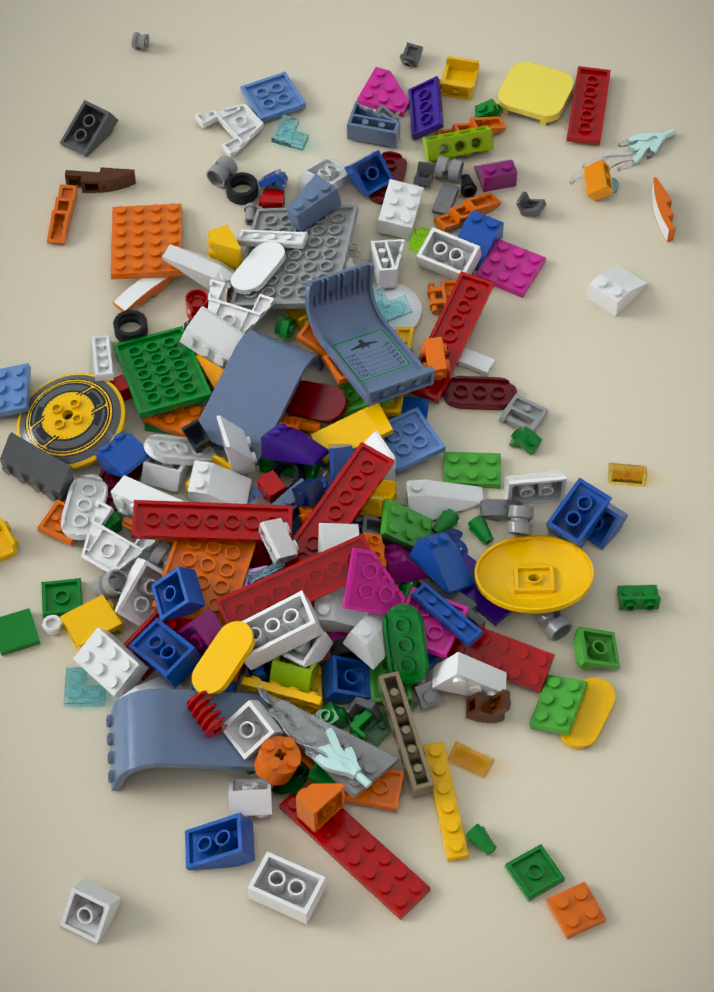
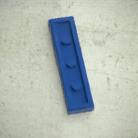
(447, 614)

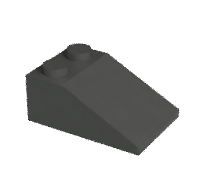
(88, 128)

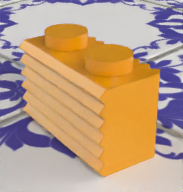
(598, 180)

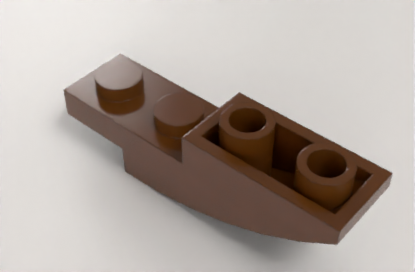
(99, 182)

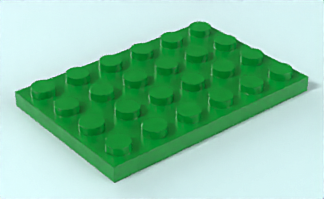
(161, 372)

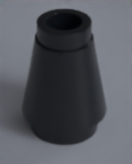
(467, 186)

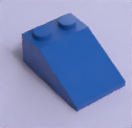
(483, 232)
(578, 513)
(442, 562)
(166, 652)
(220, 843)

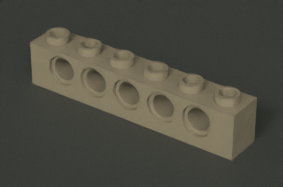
(405, 734)

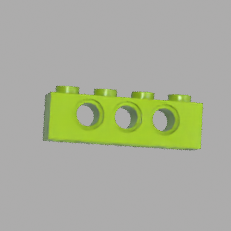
(432, 143)

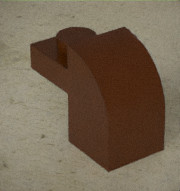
(487, 708)

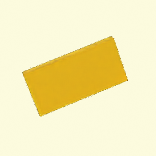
(354, 429)

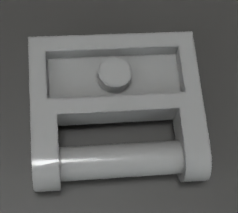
(526, 410)

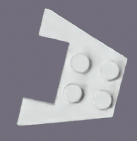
(238, 122)
(237, 316)
(106, 548)

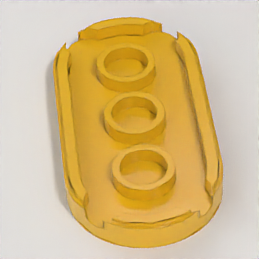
(223, 658)
(592, 714)

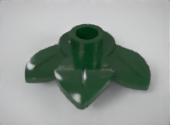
(295, 784)

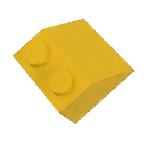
(224, 246)

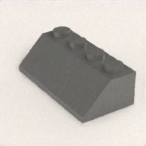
(36, 468)

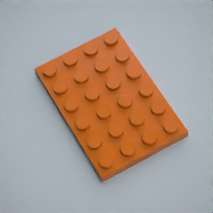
(142, 238)
(218, 566)

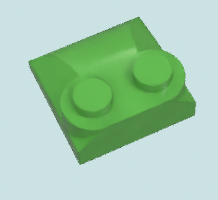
(595, 649)

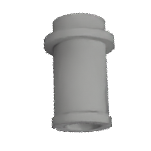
(250, 210)

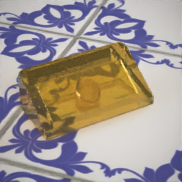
(627, 474)
(470, 759)

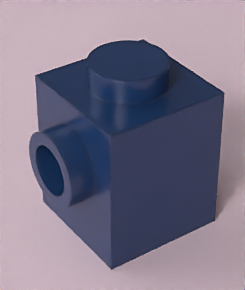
(308, 492)

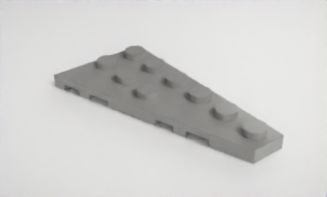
(371, 759)

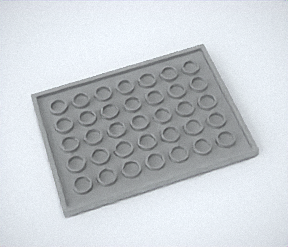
(323, 254)

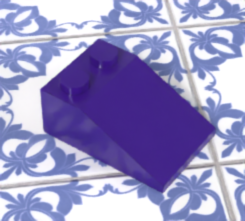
(291, 446)

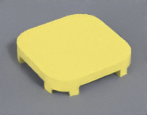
(535, 92)

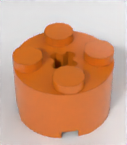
(277, 760)

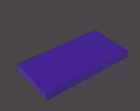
(426, 108)
(486, 608)

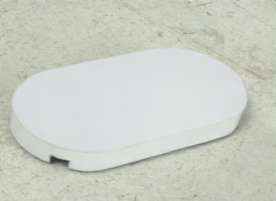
(258, 268)
(175, 450)
(81, 505)

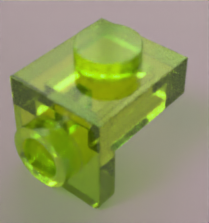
(418, 238)

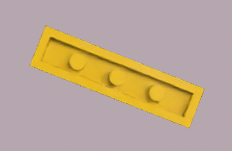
(291, 694)

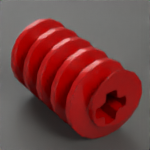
(205, 715)

